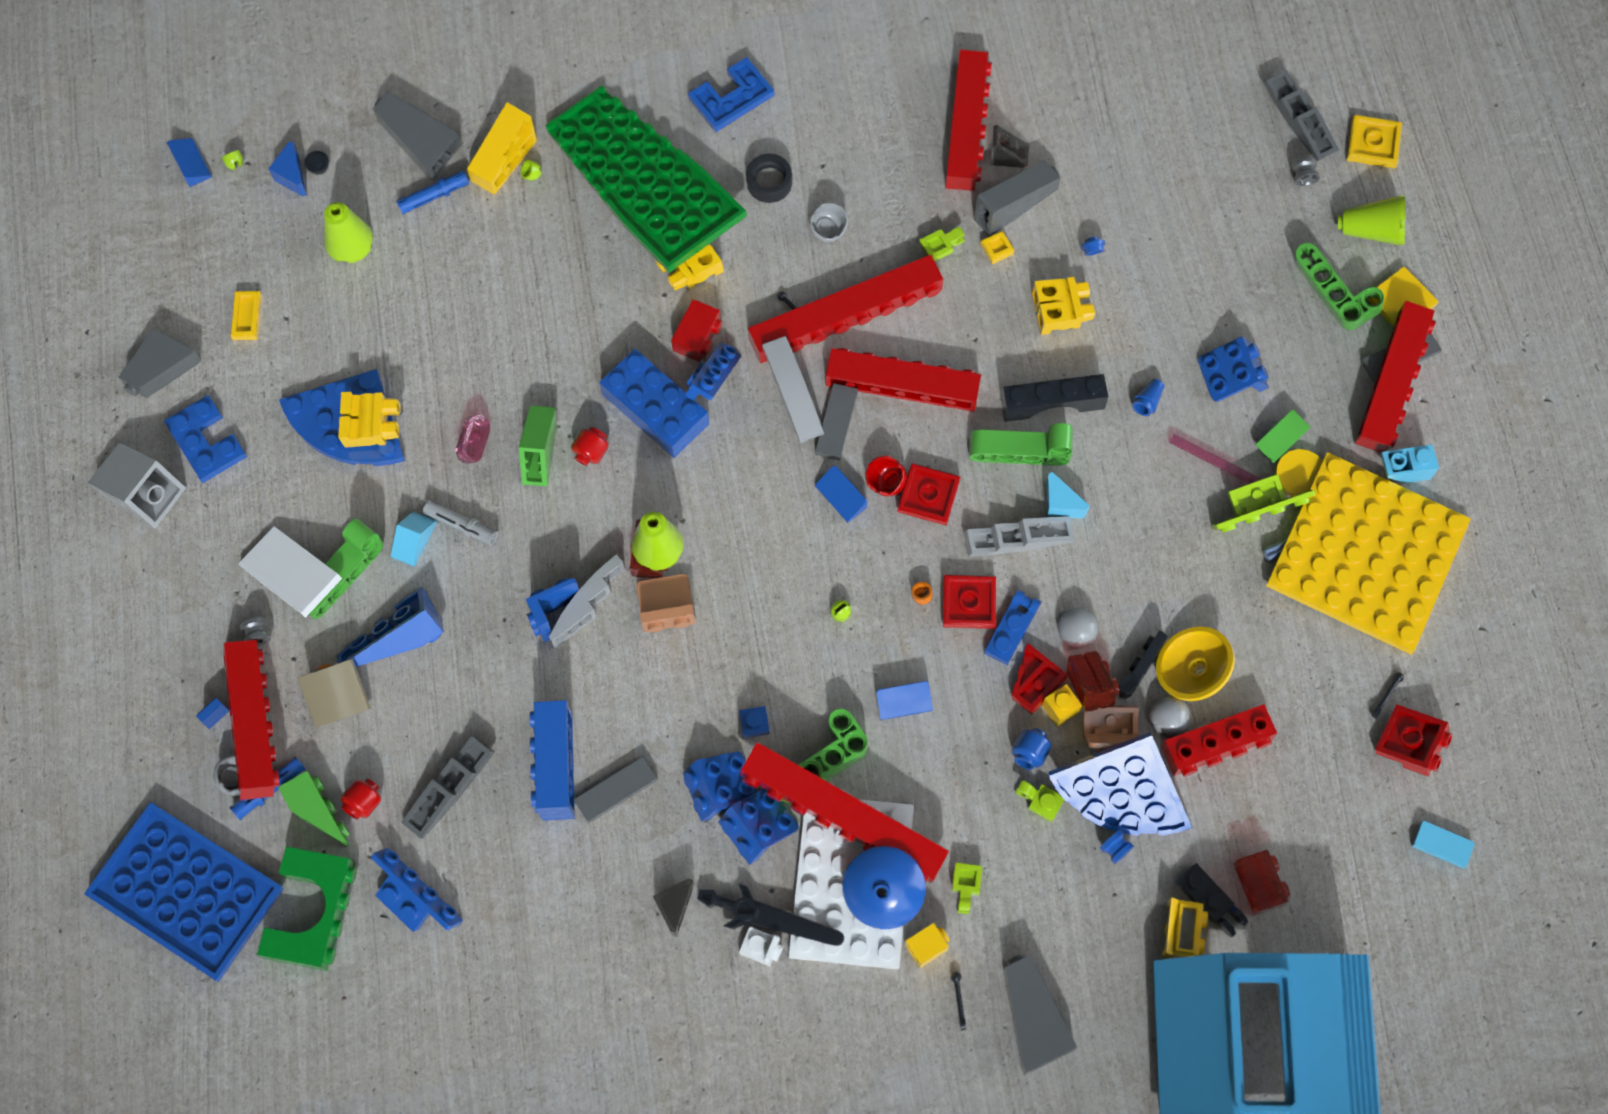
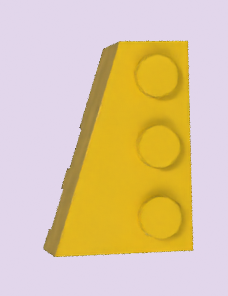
(502, 149)

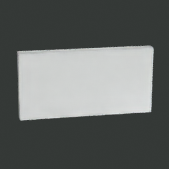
(289, 571)

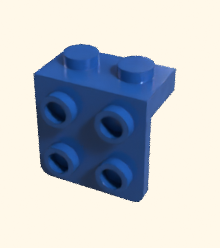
(1233, 369)
(546, 601)
(716, 783)
(757, 824)

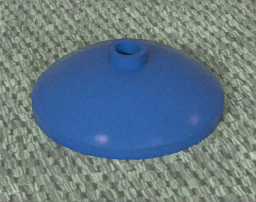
(888, 869)

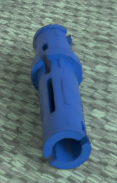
(432, 192)
(285, 774)

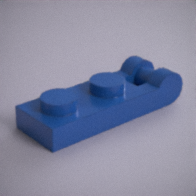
(1012, 628)

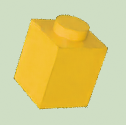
(1061, 706)
(927, 944)

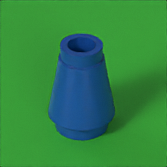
(1148, 398)

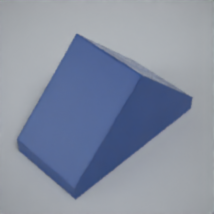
(288, 171)

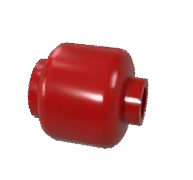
(589, 446)
(360, 798)

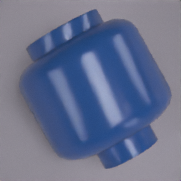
(1031, 748)

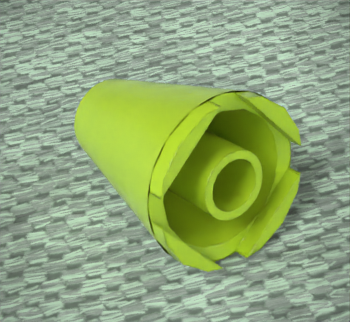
(1376, 221)
(345, 234)
(656, 542)

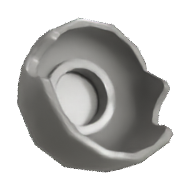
(828, 222)
(1078, 628)
(1169, 716)
(226, 776)

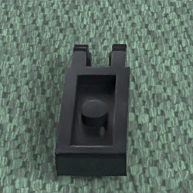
(1141, 665)
(1204, 890)

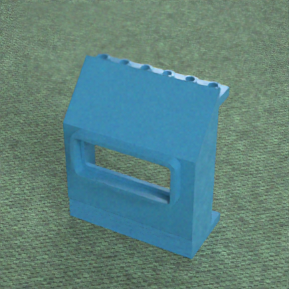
(1322, 1025)

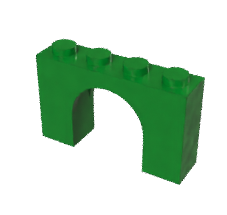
(315, 946)

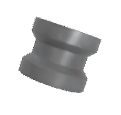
(1305, 171)
(255, 630)

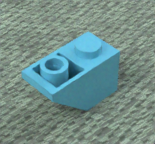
(1410, 464)

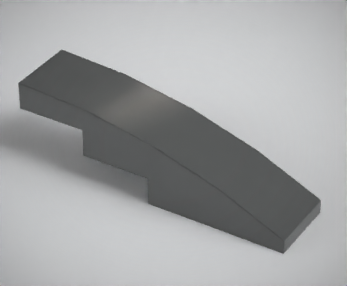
(1300, 116)
(447, 787)

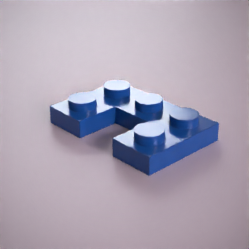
(751, 93)
(187, 429)

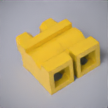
(695, 269)
(1059, 304)
(365, 419)

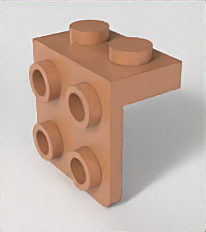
(665, 603)
(1110, 726)

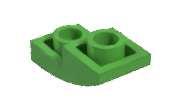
(1283, 436)

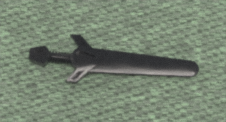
(760, 914)

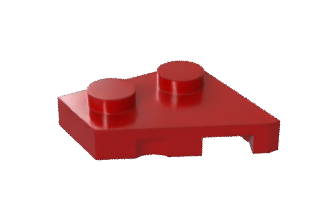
(1036, 680)

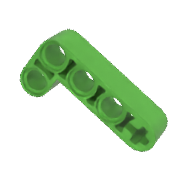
(1333, 284)
(1023, 447)
(350, 561)
(838, 747)

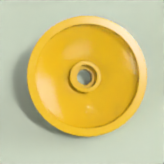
(1188, 654)

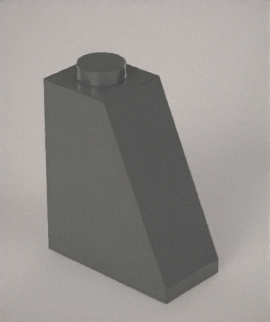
(157, 364)

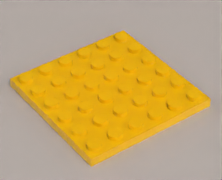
(1369, 553)

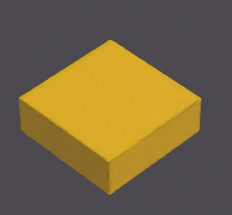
(997, 247)

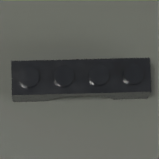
(1028, 399)

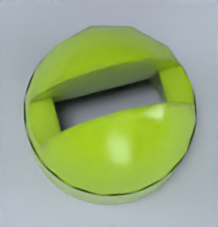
(232, 158)
(531, 170)
(843, 614)

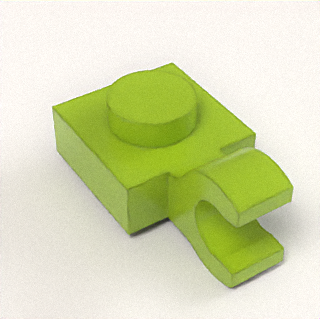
(940, 244)
(1043, 801)
(966, 882)

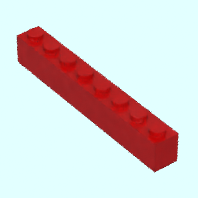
(850, 307)
(837, 808)

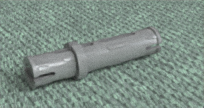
(469, 527)

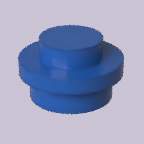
(1093, 246)

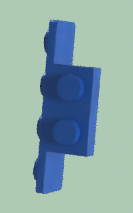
(712, 374)
(409, 896)

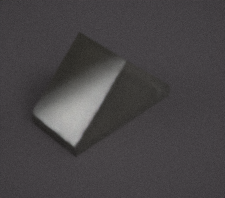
(1008, 149)
(673, 904)

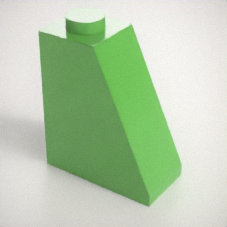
(537, 445)

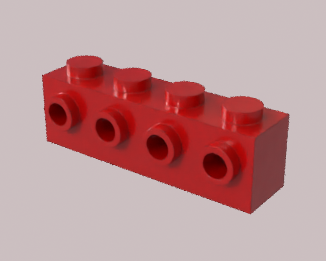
(1219, 740)

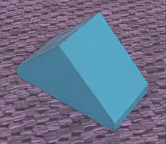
(1062, 500)
(412, 538)

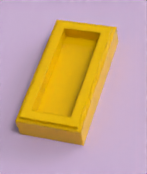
(246, 315)

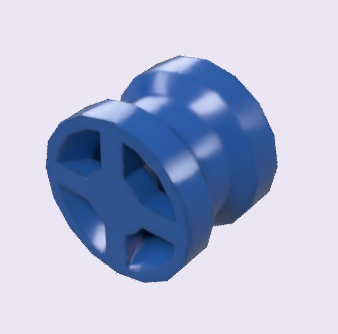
(1117, 847)

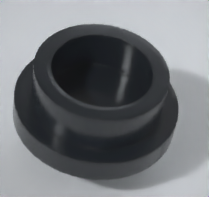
(317, 162)

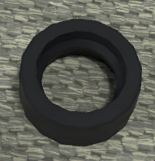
(772, 194)

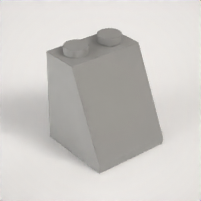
(137, 484)

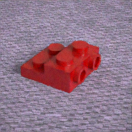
(1414, 740)

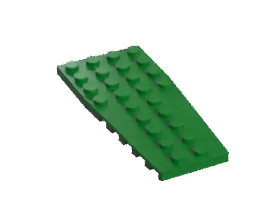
(644, 179)

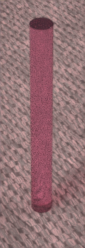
(1213, 459)

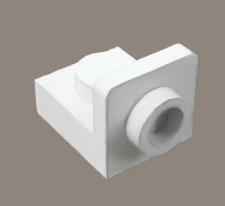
(761, 946)

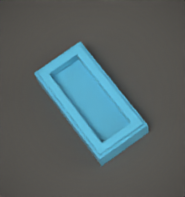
(1443, 844)

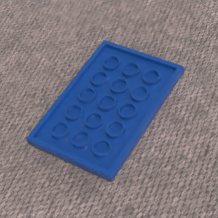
(184, 891)

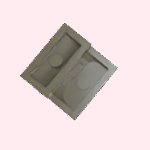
(334, 693)

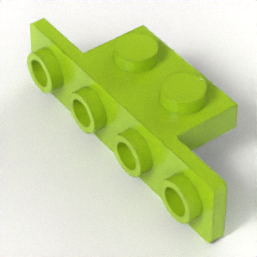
(1258, 498)

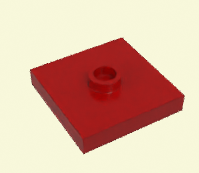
(929, 494)
(969, 601)

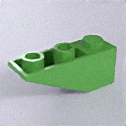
(308, 803)

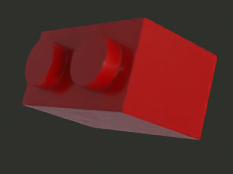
(697, 330)

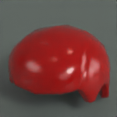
(885, 476)

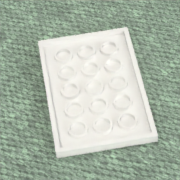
(820, 897)

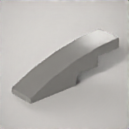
(792, 389)
(1019, 537)
(580, 609)

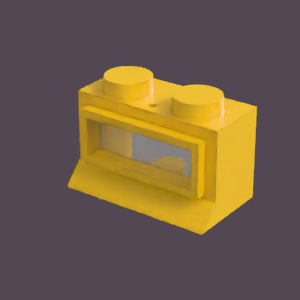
(1184, 929)

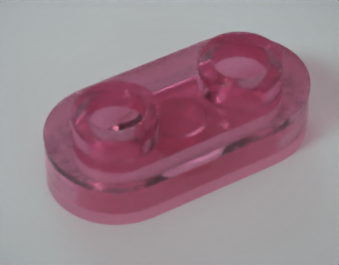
(473, 441)

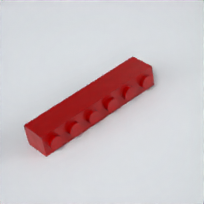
(967, 120)
(1395, 377)
(904, 379)
(249, 721)

